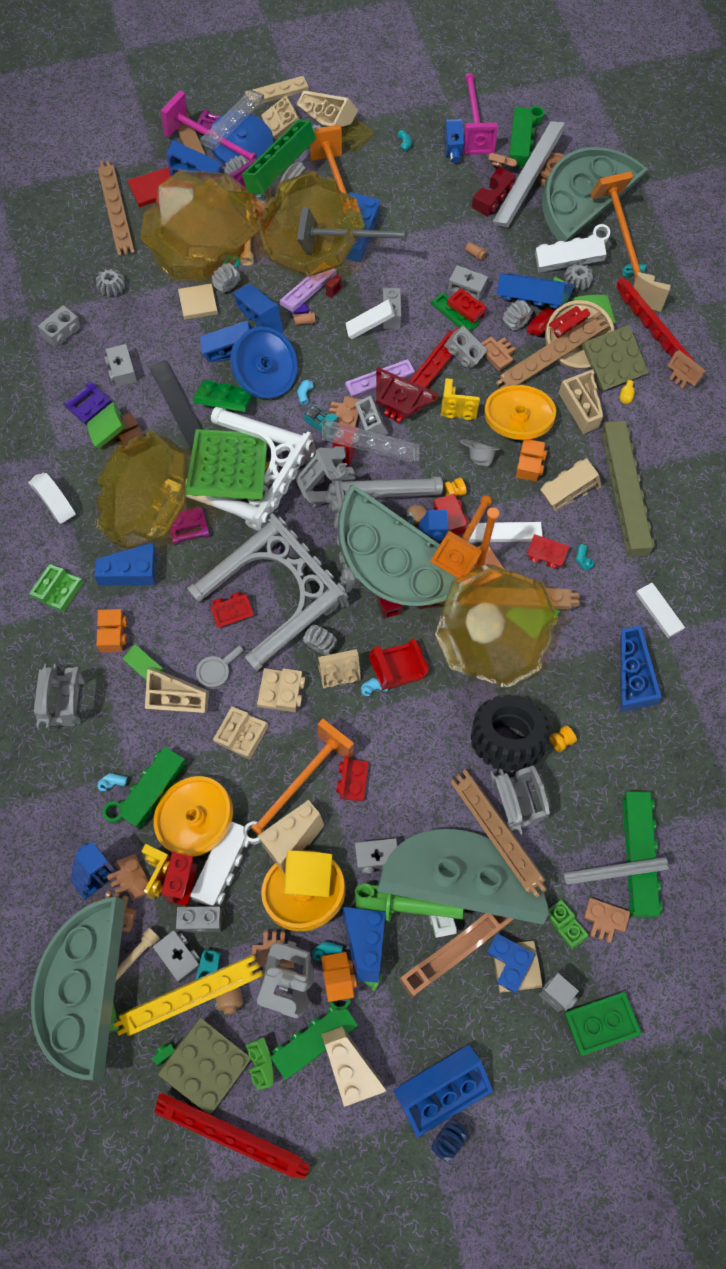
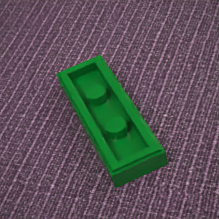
(457, 319)

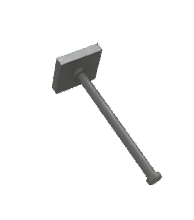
(308, 231)

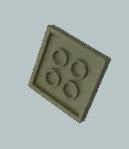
(615, 358)
(204, 1066)

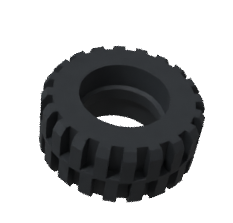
(506, 752)

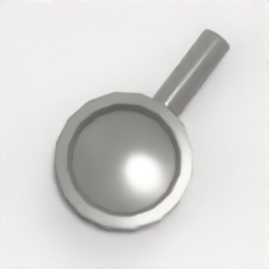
(214, 671)

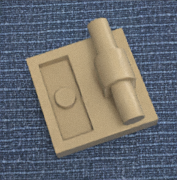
(280, 117)
(339, 668)

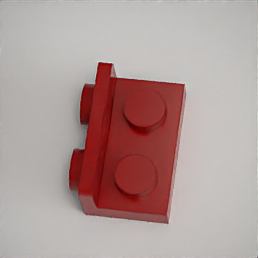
(467, 305)
(568, 321)
(547, 551)
(231, 610)
(353, 779)

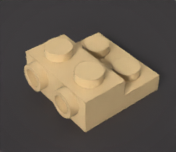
(281, 689)

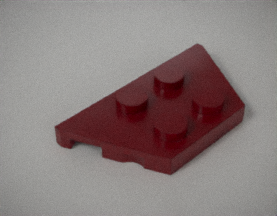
(400, 394)

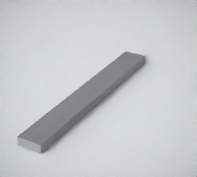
(529, 174)

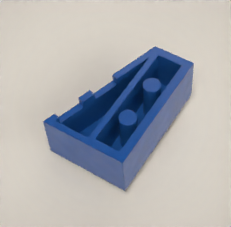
(184, 158)
(258, 307)
(218, 344)
(128, 567)
(90, 870)
(365, 940)

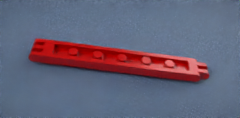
(649, 318)
(428, 370)
(231, 1136)

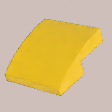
(307, 873)

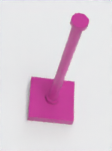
(175, 114)
(478, 137)

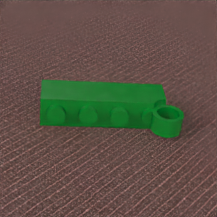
(523, 132)
(149, 790)
(309, 1044)

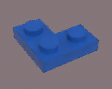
(516, 960)

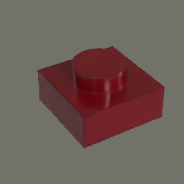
(333, 286)

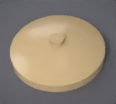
(577, 358)

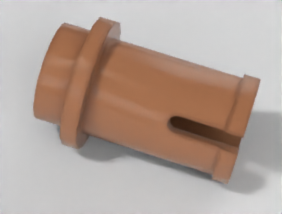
(476, 251)
(306, 318)

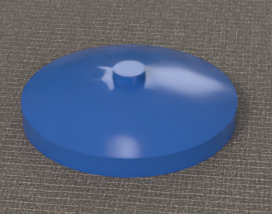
(250, 135)
(263, 362)

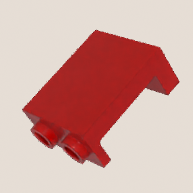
(398, 664)
(179, 879)

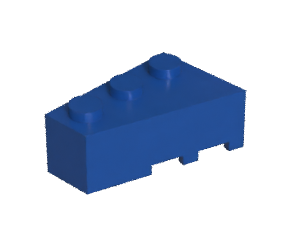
(435, 524)

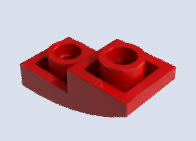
(540, 322)

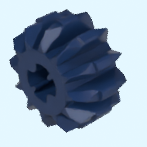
(449, 1140)

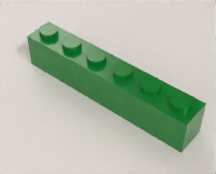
(279, 156)
(641, 846)

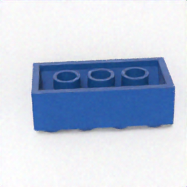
(534, 289)
(443, 1090)

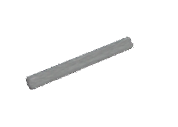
(616, 870)

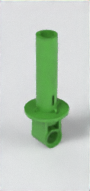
(370, 899)

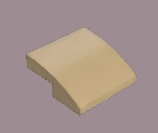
(651, 291)
(240, 732)
(532, 977)

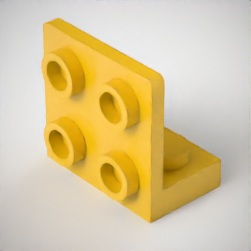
(458, 405)
(161, 862)

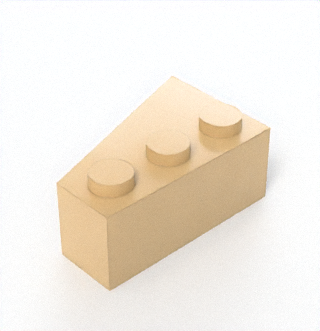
(582, 400)
(571, 484)
(173, 694)
(291, 833)
(350, 1068)

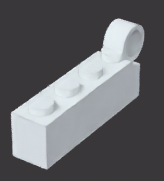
(576, 251)
(220, 865)

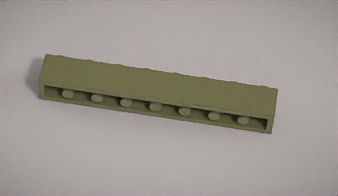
(626, 489)

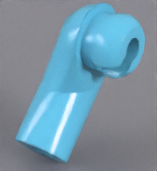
(305, 386)
(370, 686)
(111, 780)

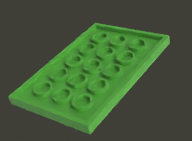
(226, 465)

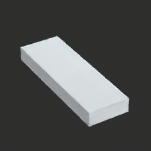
(370, 319)
(660, 610)

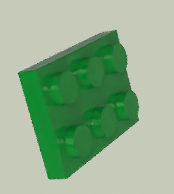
(222, 396)
(602, 1024)

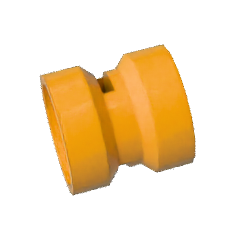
(456, 487)
(563, 738)

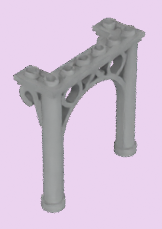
(377, 490)
(268, 537)

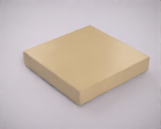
(197, 301)

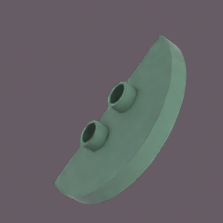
(568, 188)
(389, 553)
(459, 872)
(77, 989)

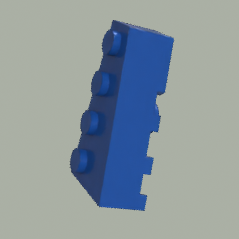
(370, 211)
(637, 675)

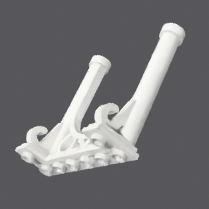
(300, 449)

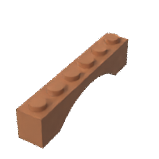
(453, 953)

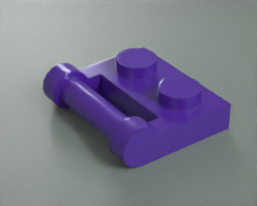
(91, 406)

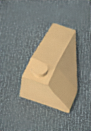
(328, 109)

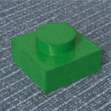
(163, 1054)

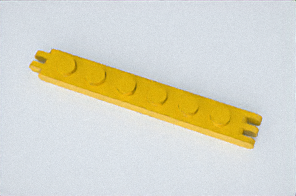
(188, 996)

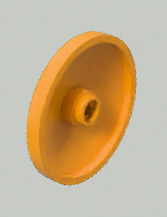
(520, 412)
(193, 816)
(300, 911)

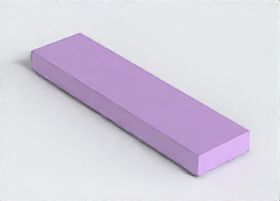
(305, 290)
(367, 383)

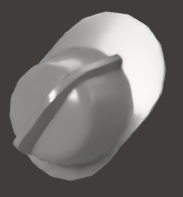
(480, 453)

